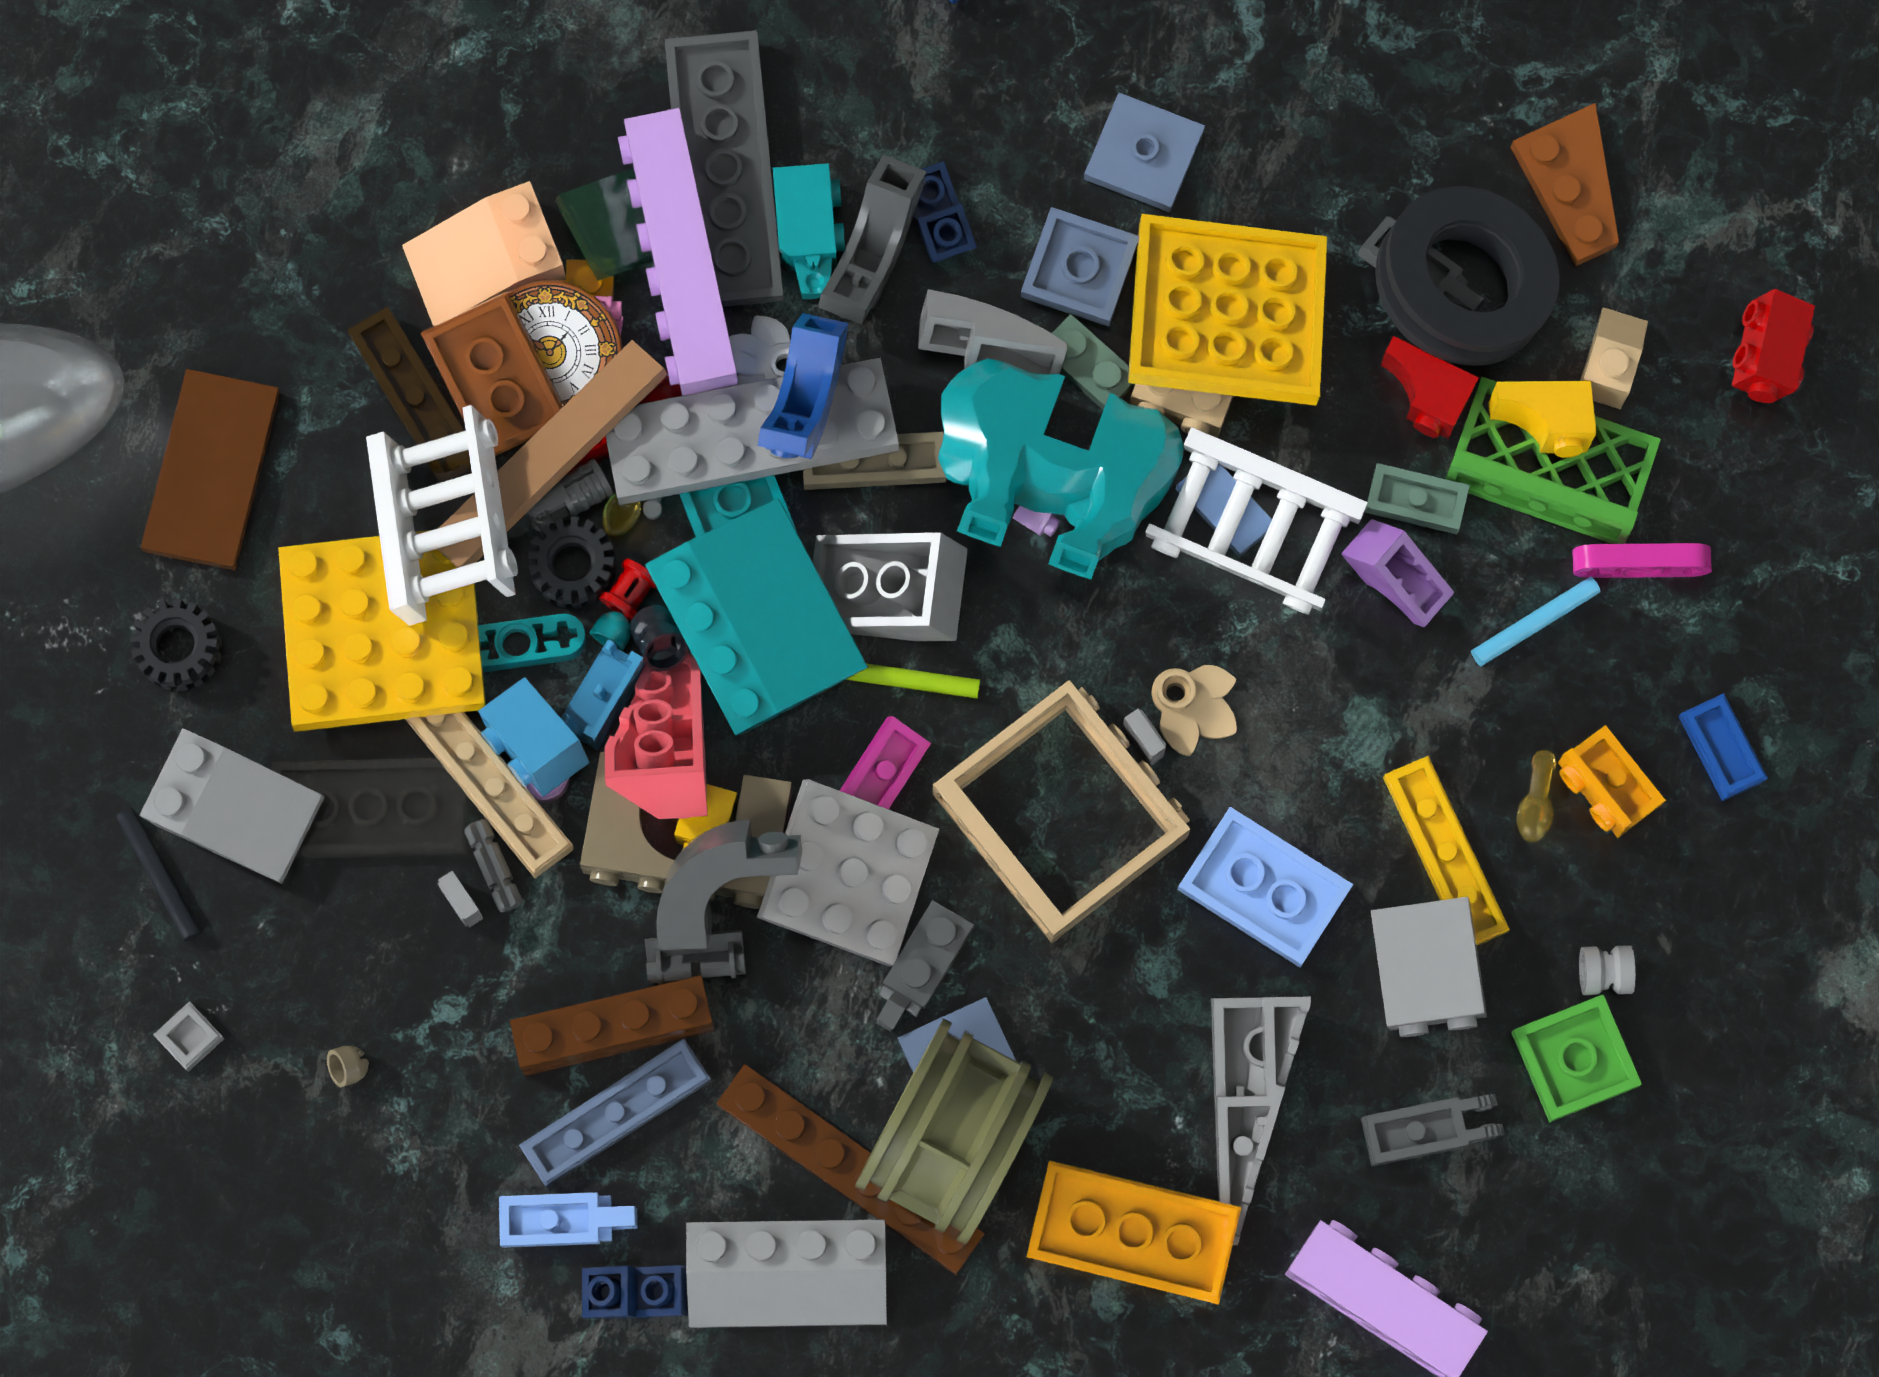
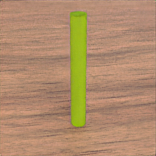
(918, 680)

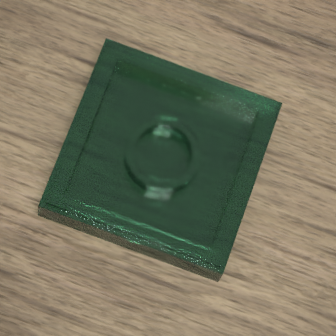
(605, 224)

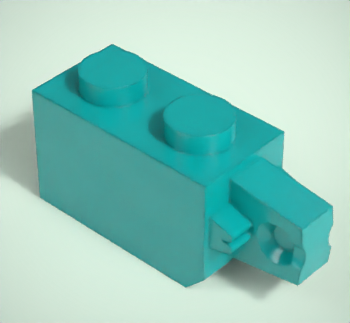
(807, 225)

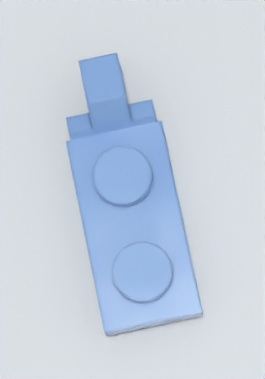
(561, 1219)

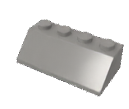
(786, 1273)

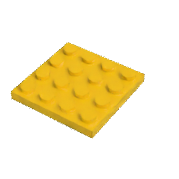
(1228, 310)
(356, 657)

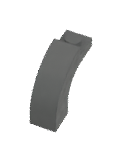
(875, 241)
(707, 864)

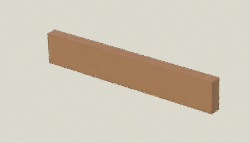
(563, 442)

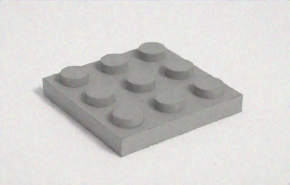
(854, 873)

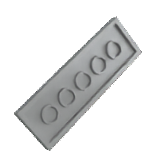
(715, 435)

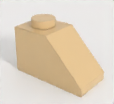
(1614, 356)

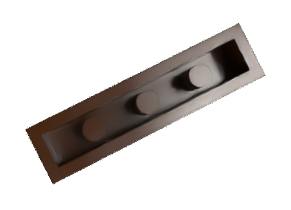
(611, 1025)

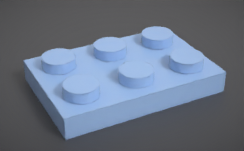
(1265, 887)

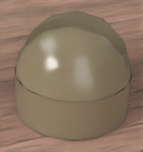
(346, 1066)

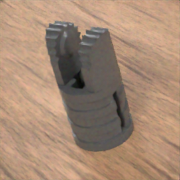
(571, 495)

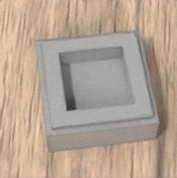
(1144, 736)
(459, 899)
(188, 1036)

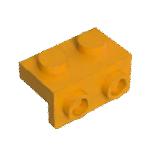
(1609, 782)

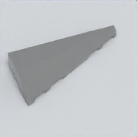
(1251, 1064)

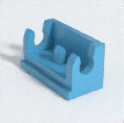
(603, 694)

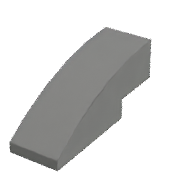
(984, 331)

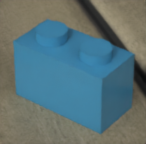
(533, 737)

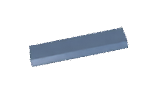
(615, 1113)

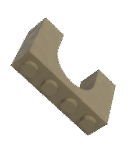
(618, 849)

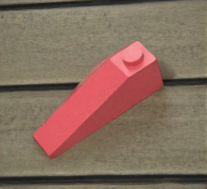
(661, 744)

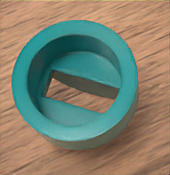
(612, 627)

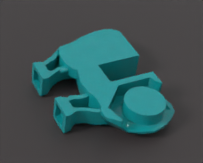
(998, 447)

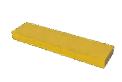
(1444, 844)

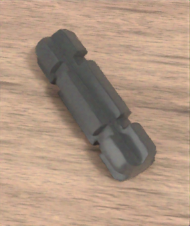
(493, 865)

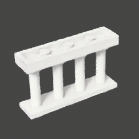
(1293, 493)
(398, 505)

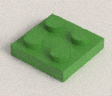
(1576, 1058)

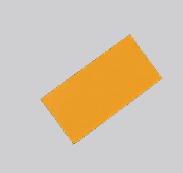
(1134, 1232)

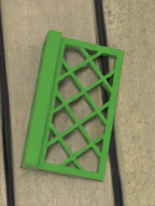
(1550, 498)

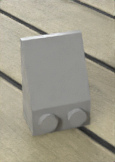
(894, 583)
(231, 806)

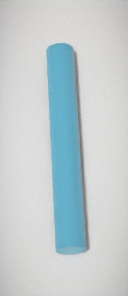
(1535, 621)

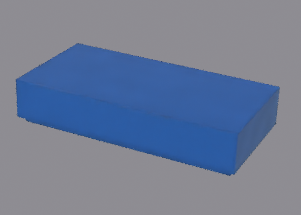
(1723, 747)

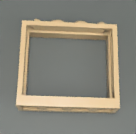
(1112, 746)

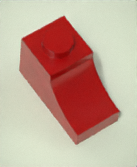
(1433, 387)

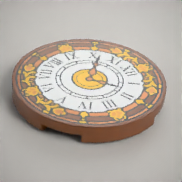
(569, 331)

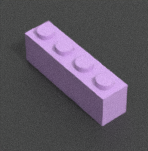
(1387, 1302)

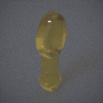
(619, 518)
(1536, 810)

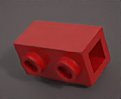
(1773, 346)

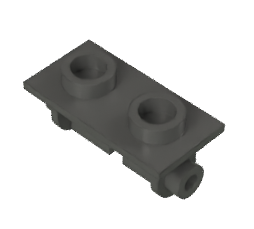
(721, 958)

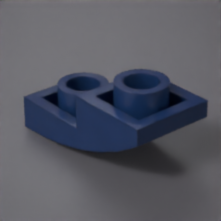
(941, 217)
(634, 1292)

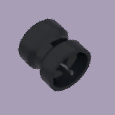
(658, 638)

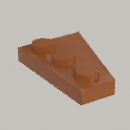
(1572, 182)

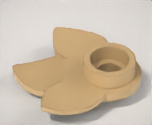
(1199, 712)

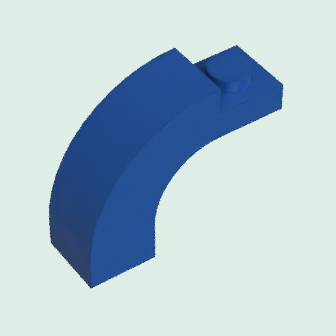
(806, 388)

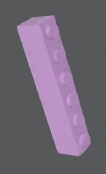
(680, 253)

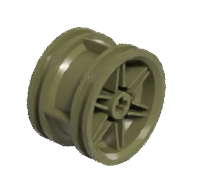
(955, 1131)

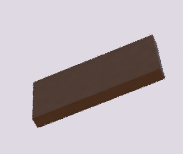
(210, 469)

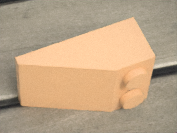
(483, 253)

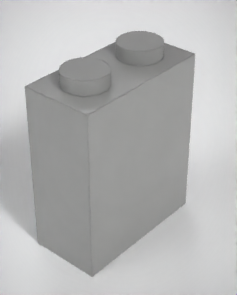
(1429, 966)

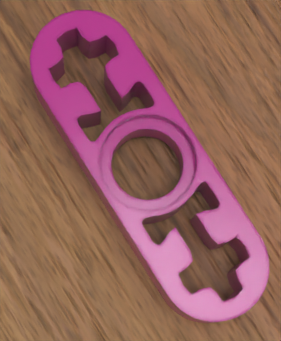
(1642, 560)

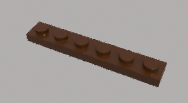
(834, 1161)

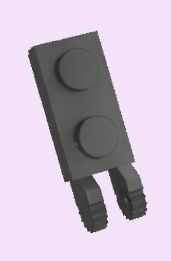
(1426, 1129)

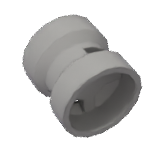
(1602, 970)

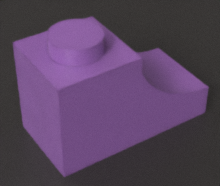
(1398, 570)

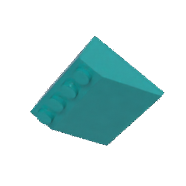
(756, 616)

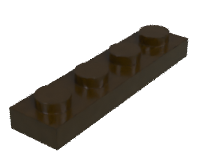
(409, 388)

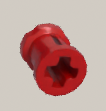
(615, 597)

